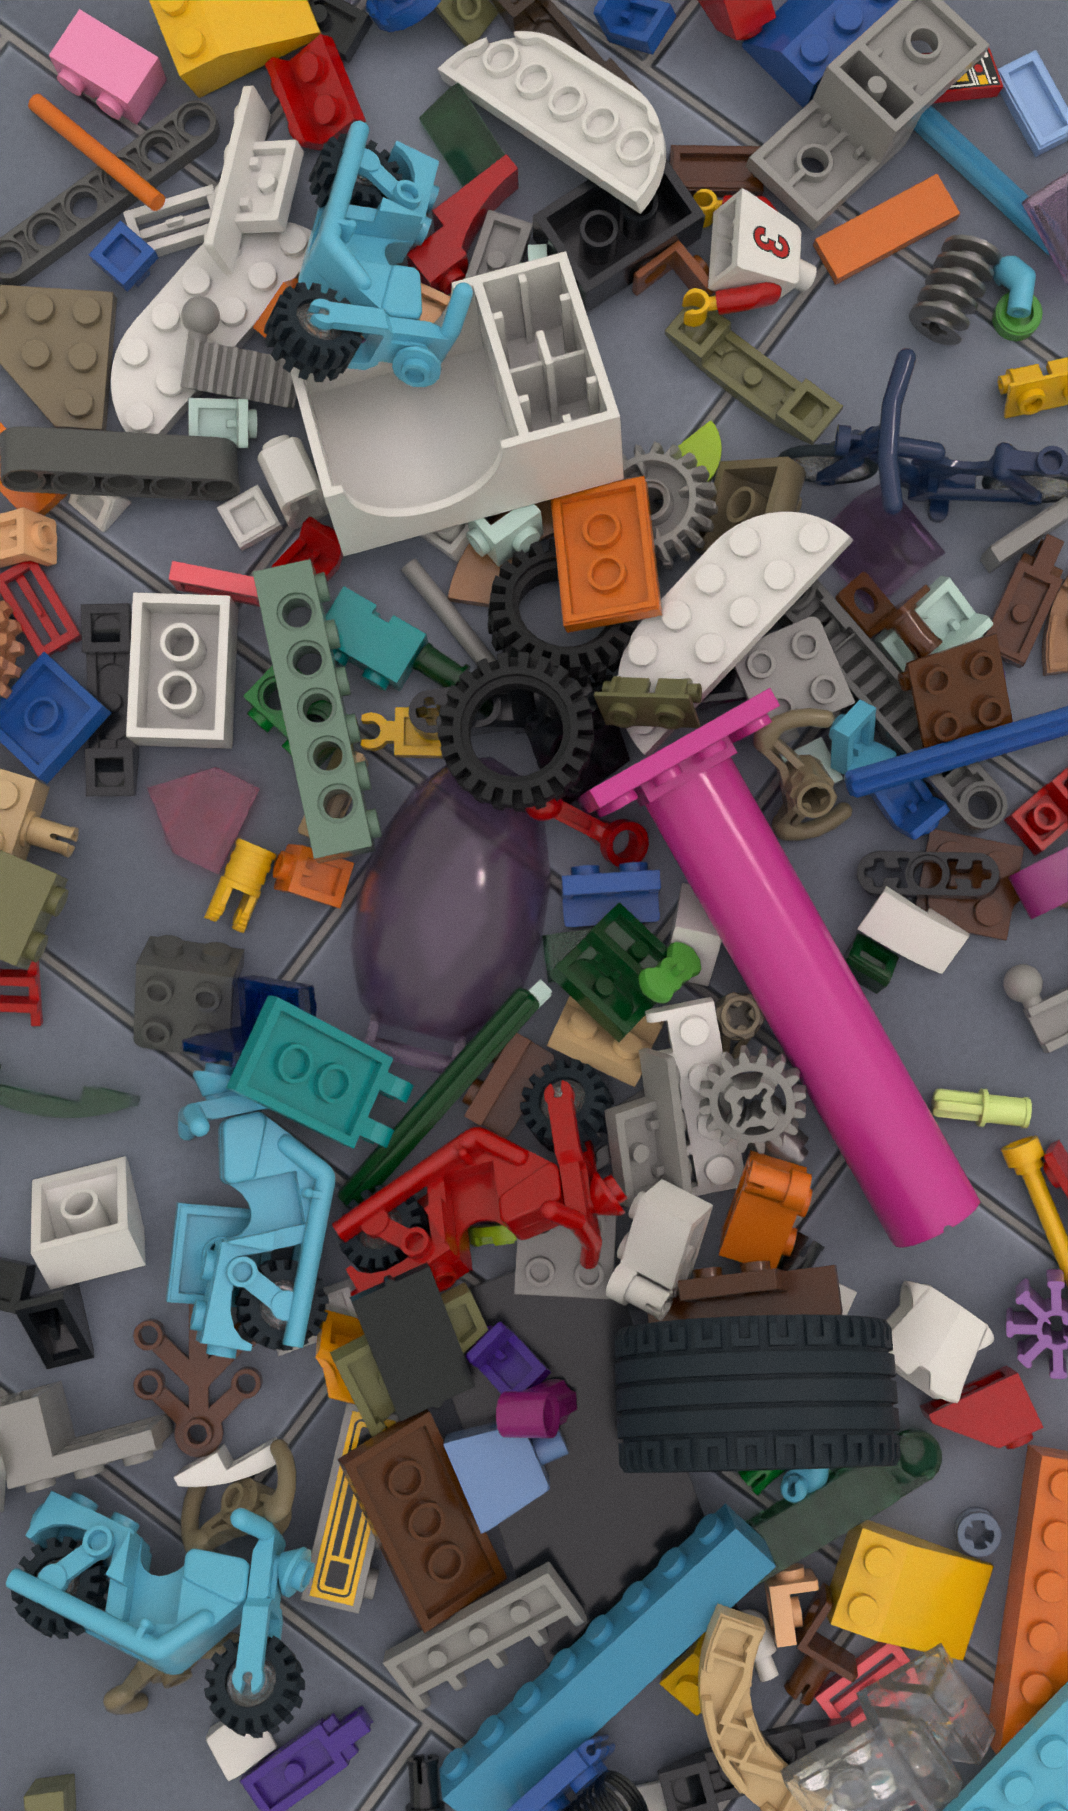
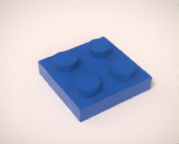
(48, 717)

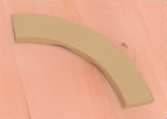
(727, 1710)

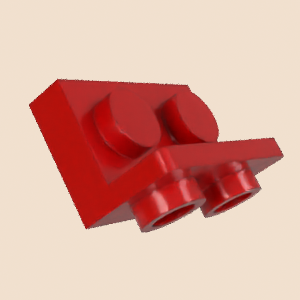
(315, 93)

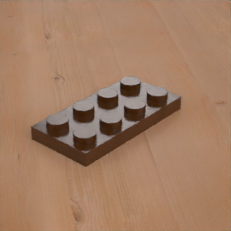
(422, 1519)

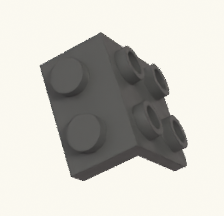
(183, 991)

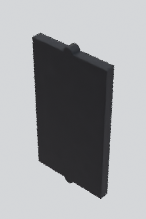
(413, 1341)

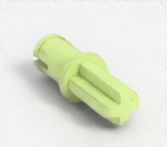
(982, 1107)

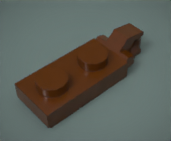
(1026, 601)

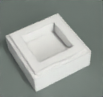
(249, 518)

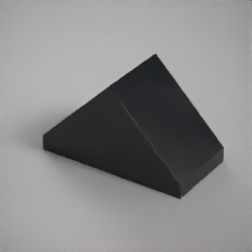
(57, 1325)

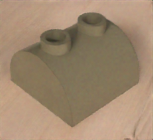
(753, 489)

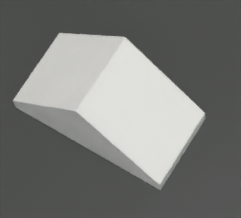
(695, 930)

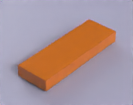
(886, 229)

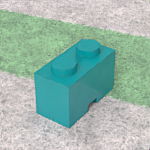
(370, 643)

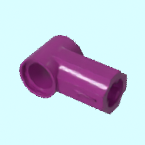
(535, 1411)

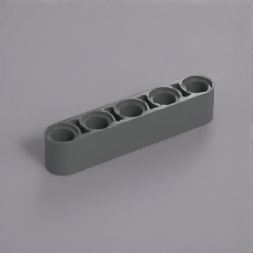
(118, 464)

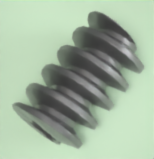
(952, 288)

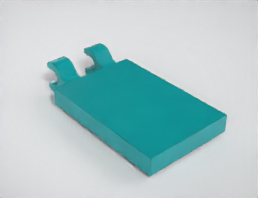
(316, 1075)

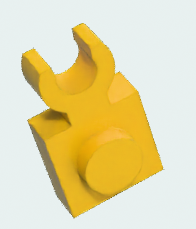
(402, 734)

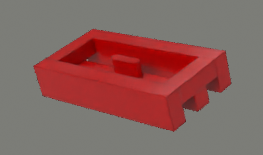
(58, 642)

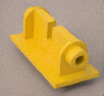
(1031, 391)

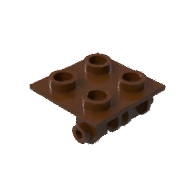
(958, 691)

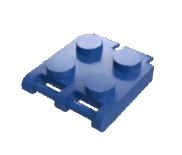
(572, 1773)

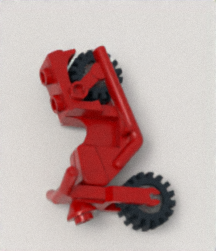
(493, 1181)

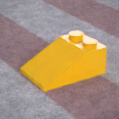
(230, 38)
(906, 1590)

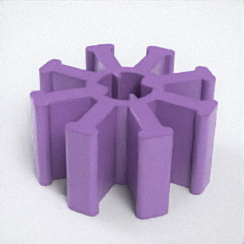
(1038, 1323)

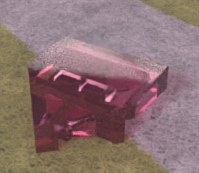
(203, 814)

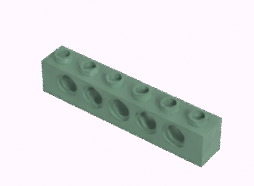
(279, 592)

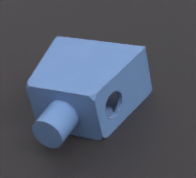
(501, 1472)

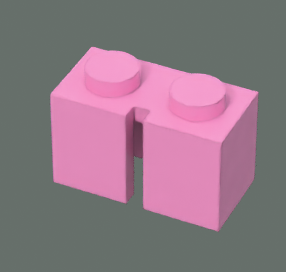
(107, 67)

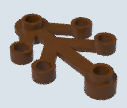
(197, 1373)

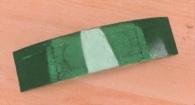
(93, 1102)

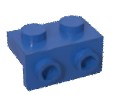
(592, 894)

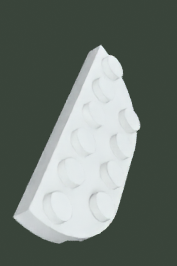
(567, 109)
(153, 349)
(729, 603)

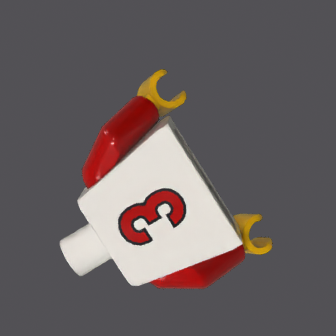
(750, 258)

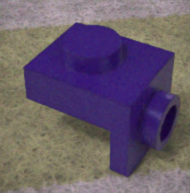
(506, 1360)

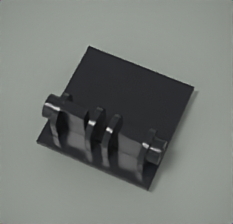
(606, 757)

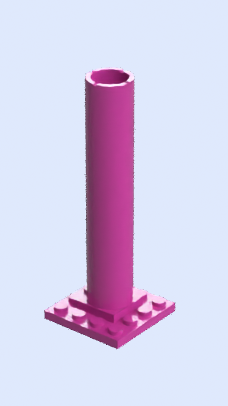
(796, 972)

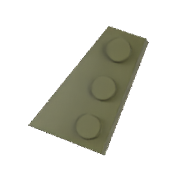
(361, 1372)

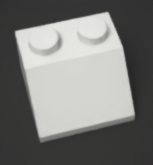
(86, 1223)

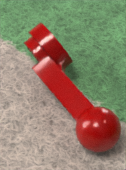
(599, 831)

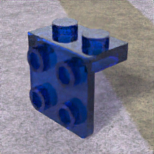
(253, 992)

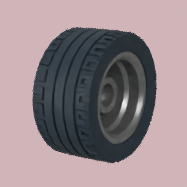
(756, 1394)

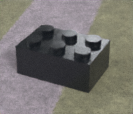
(610, 239)

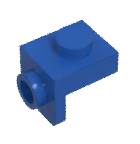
(635, 22)
(911, 808)

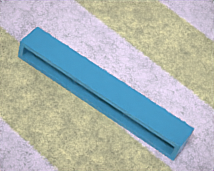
(607, 1665)

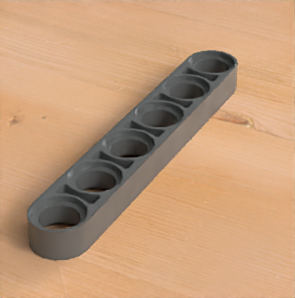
(109, 201)

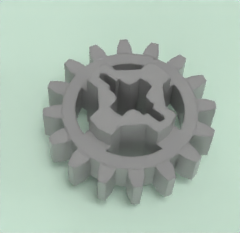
(769, 1113)

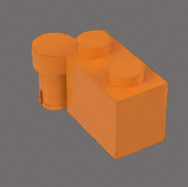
(765, 1210)

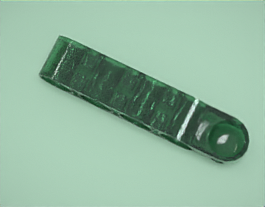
(845, 1501)

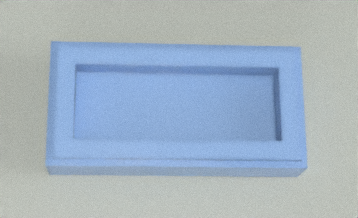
(1034, 103)

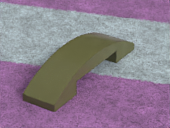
(754, 378)

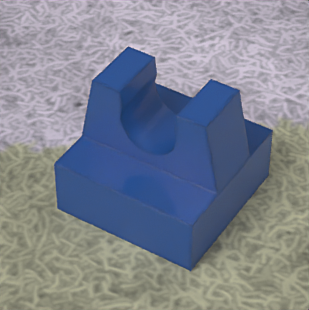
(124, 256)

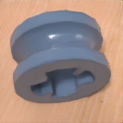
(989, 1544)

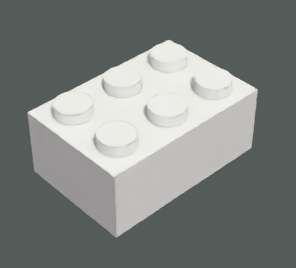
(182, 670)

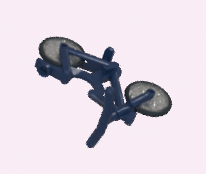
(930, 476)

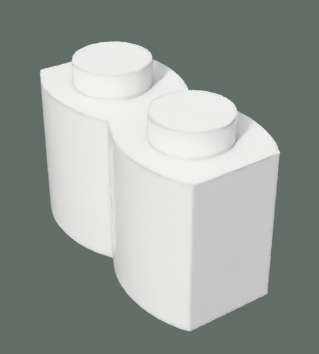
(292, 480)

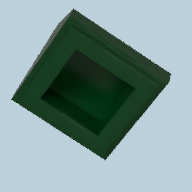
(870, 963)

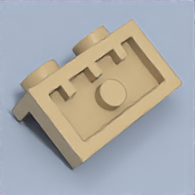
(586, 1040)

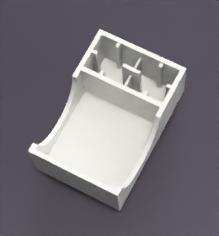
(504, 426)

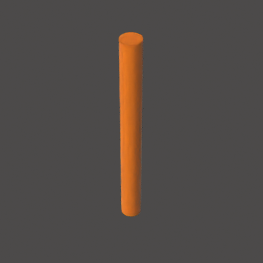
(96, 152)

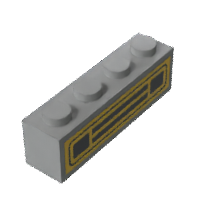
(343, 1536)

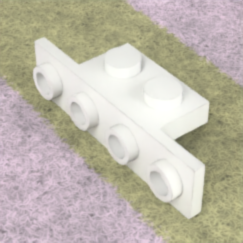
(254, 182)

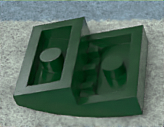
(605, 971)

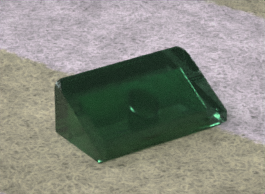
(461, 135)

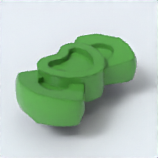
(670, 973)

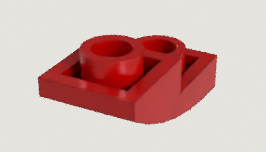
(1043, 815)

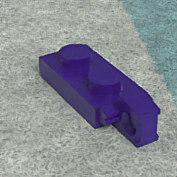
(306, 1761)

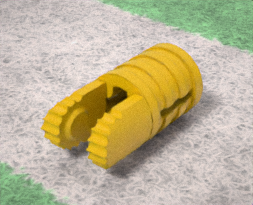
(244, 873)

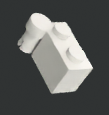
(658, 1248)

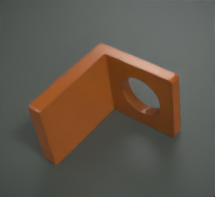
(689, 268)

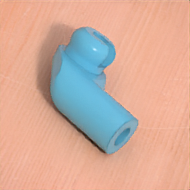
(1020, 280)
(799, 1482)

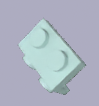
(946, 615)

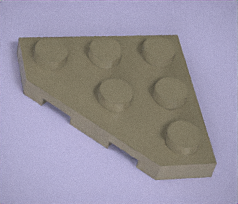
(60, 351)

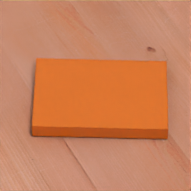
(606, 555)

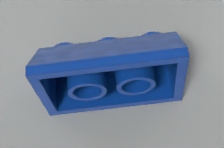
(808, 38)

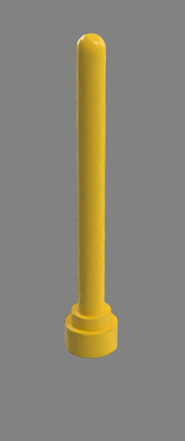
(1025, 1158)

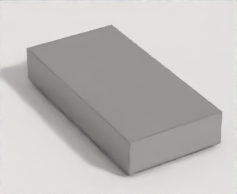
(1025, 535)

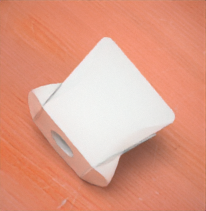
(935, 1341)

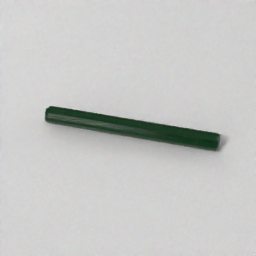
(441, 1095)

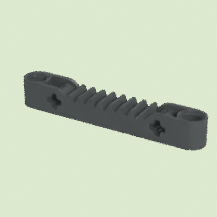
(876, 682)

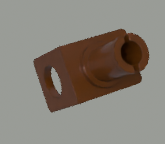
(901, 618)
(820, 1653)

